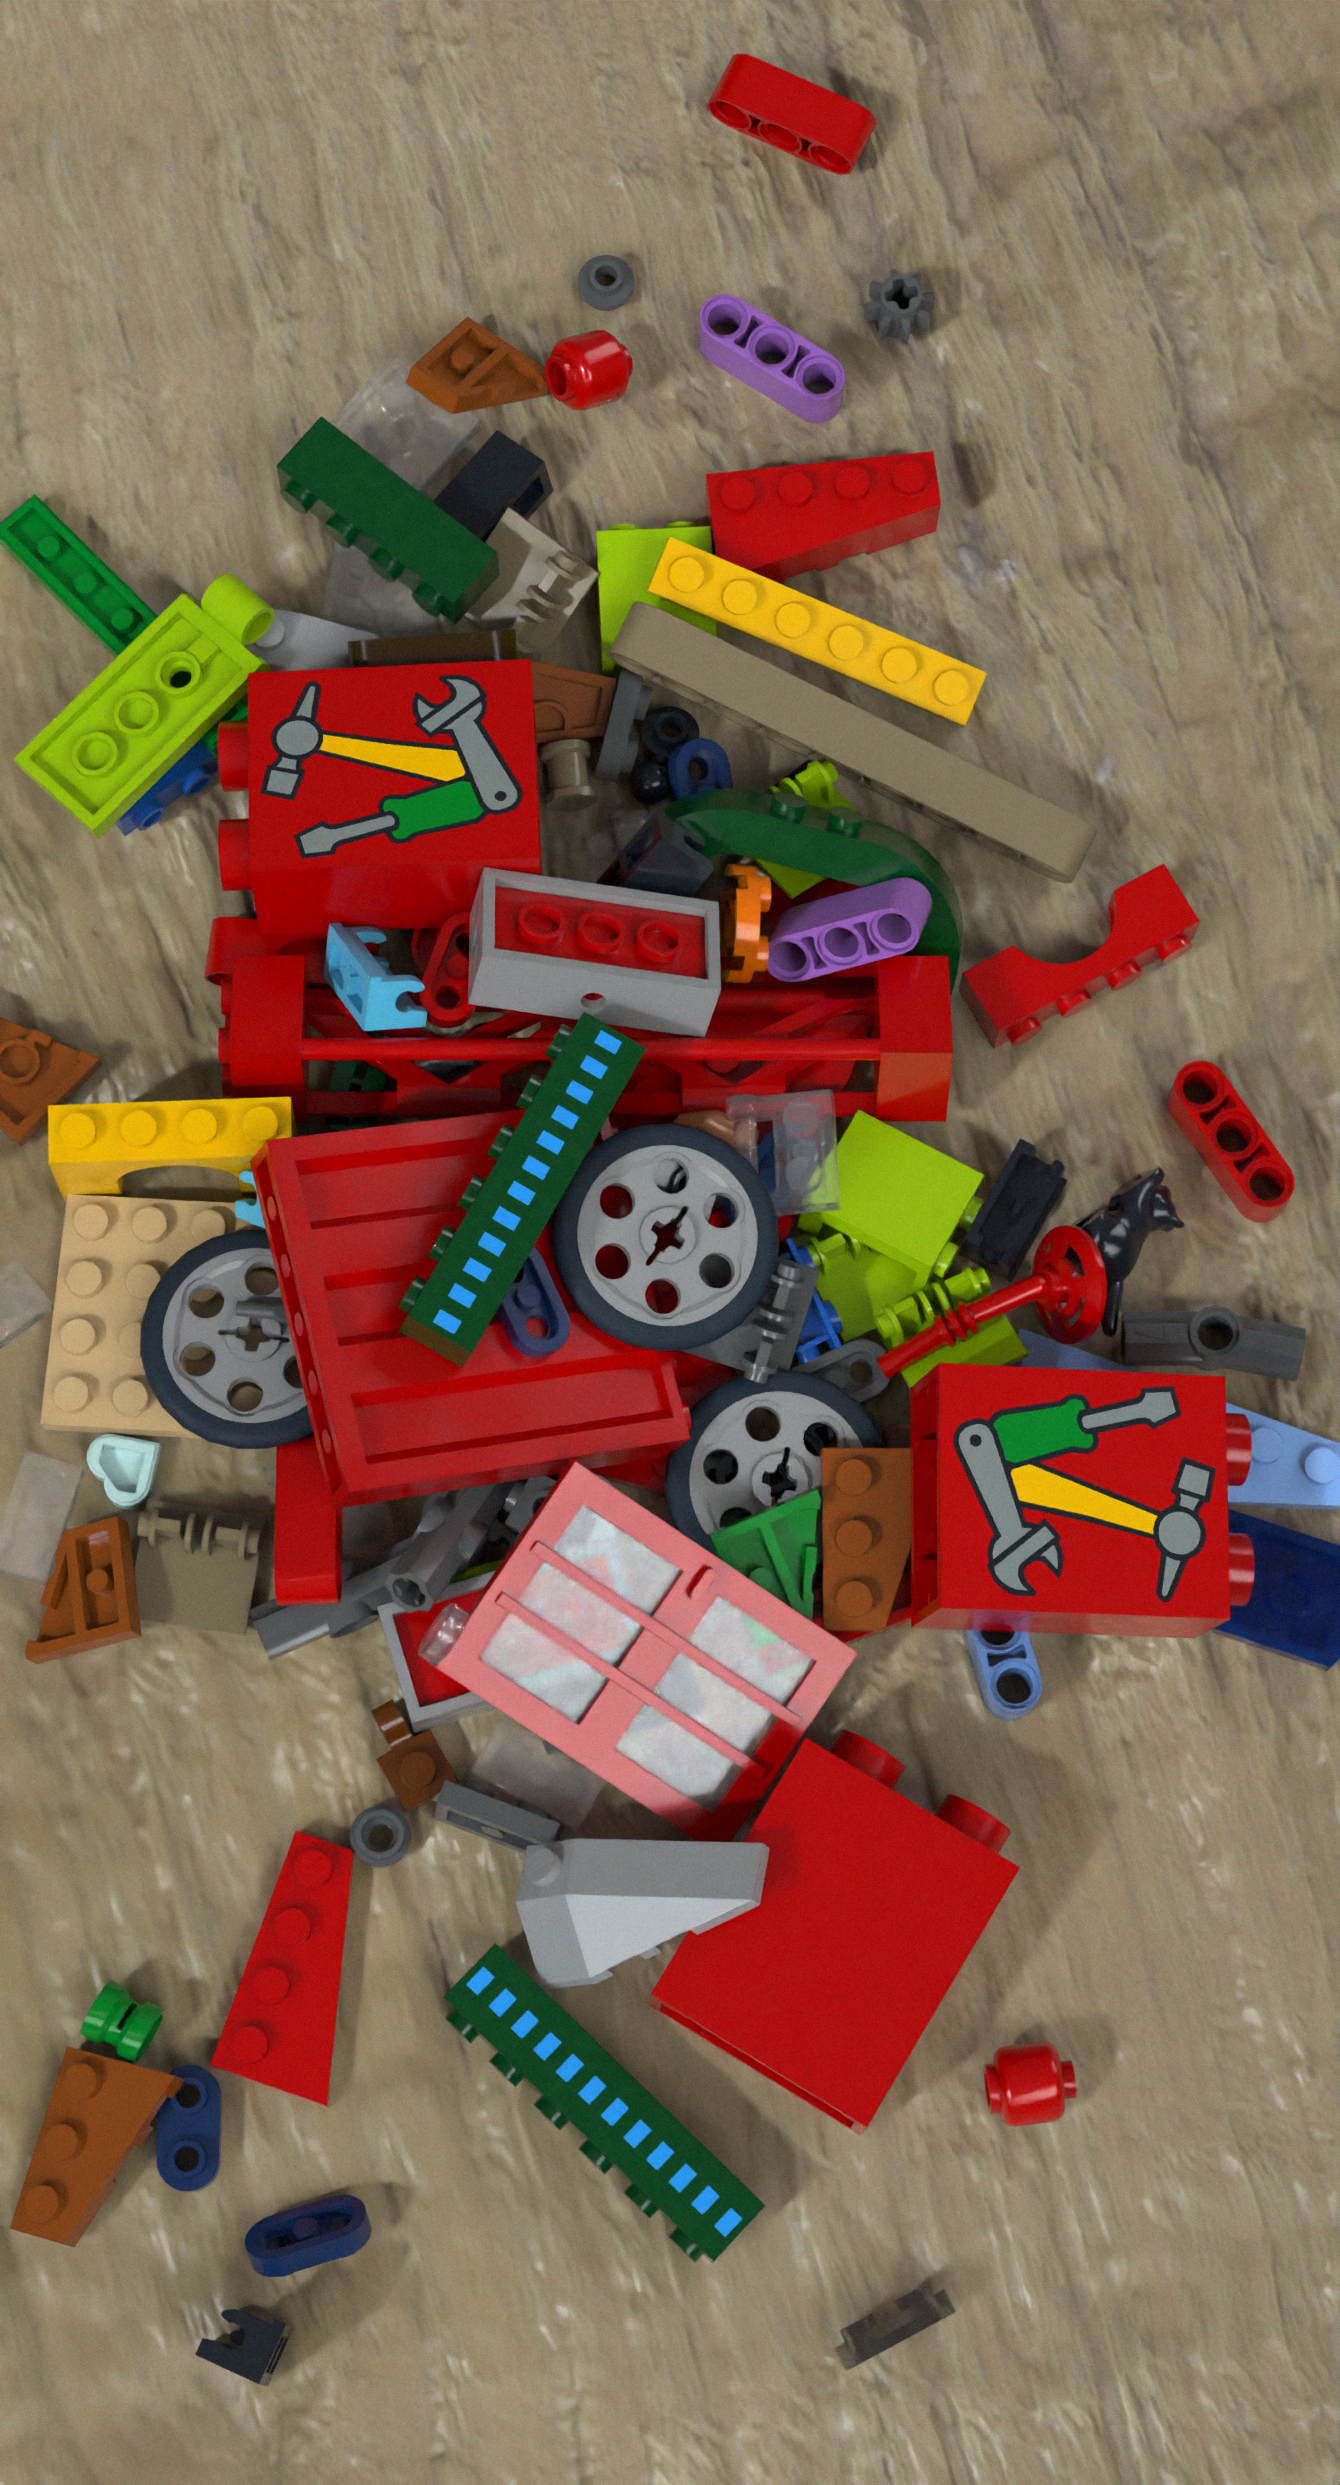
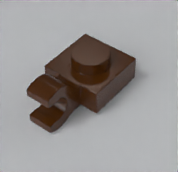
(414, 1765)

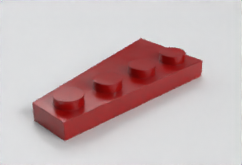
(289, 1992)

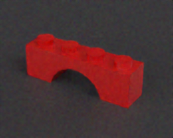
(1017, 992)

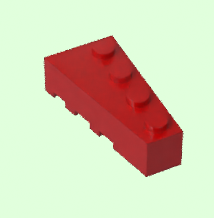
(820, 512)

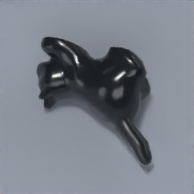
(1121, 1230)

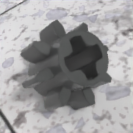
(914, 304)

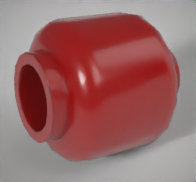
(588, 370)
(1028, 2084)

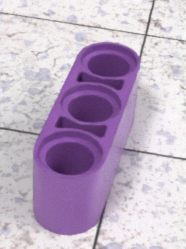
(761, 335)
(865, 912)

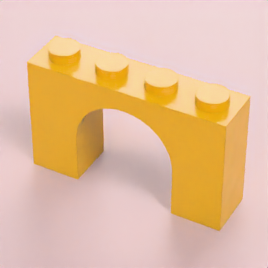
(103, 1141)

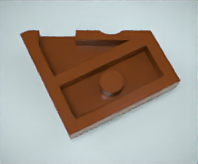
(476, 371)
(90, 1594)

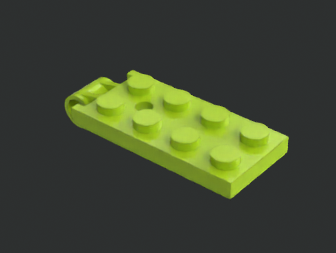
(131, 718)

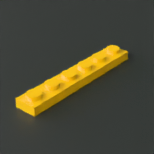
(816, 631)

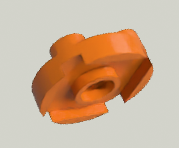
(741, 923)

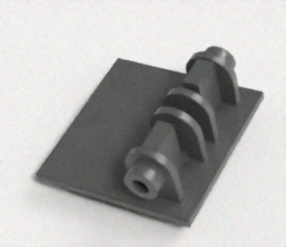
(772, 1329)

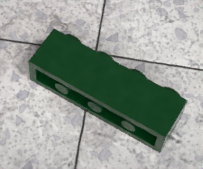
(387, 521)

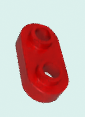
(448, 973)

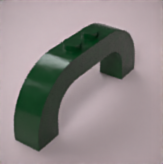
(827, 844)

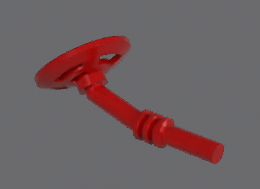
(1044, 1287)

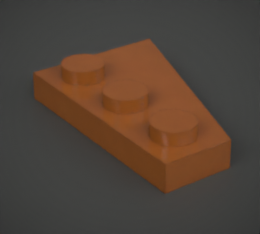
(570, 702)
(35, 1075)
(863, 1534)
(87, 2134)

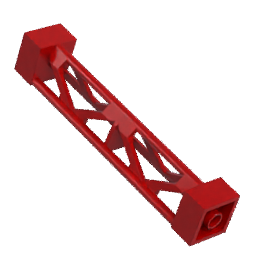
(909, 1012)

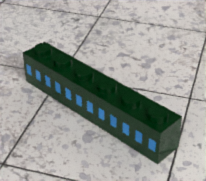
(522, 1189)
(603, 2103)

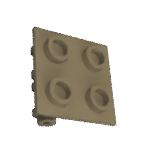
(535, 588)
(197, 1566)

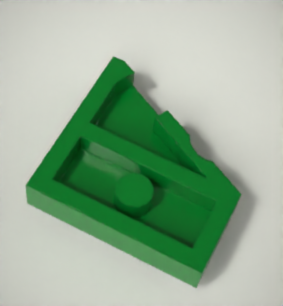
(775, 1549)

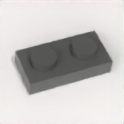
(477, 1812)

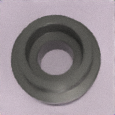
(605, 297)
(376, 1817)

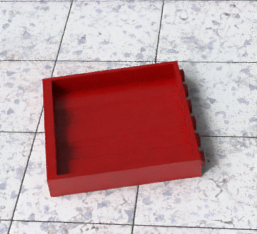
(393, 1418)

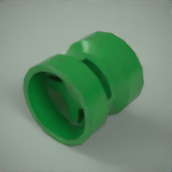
(115, 2011)

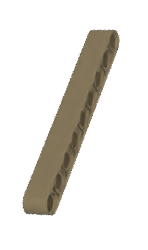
(853, 741)

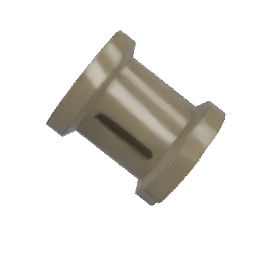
(568, 775)

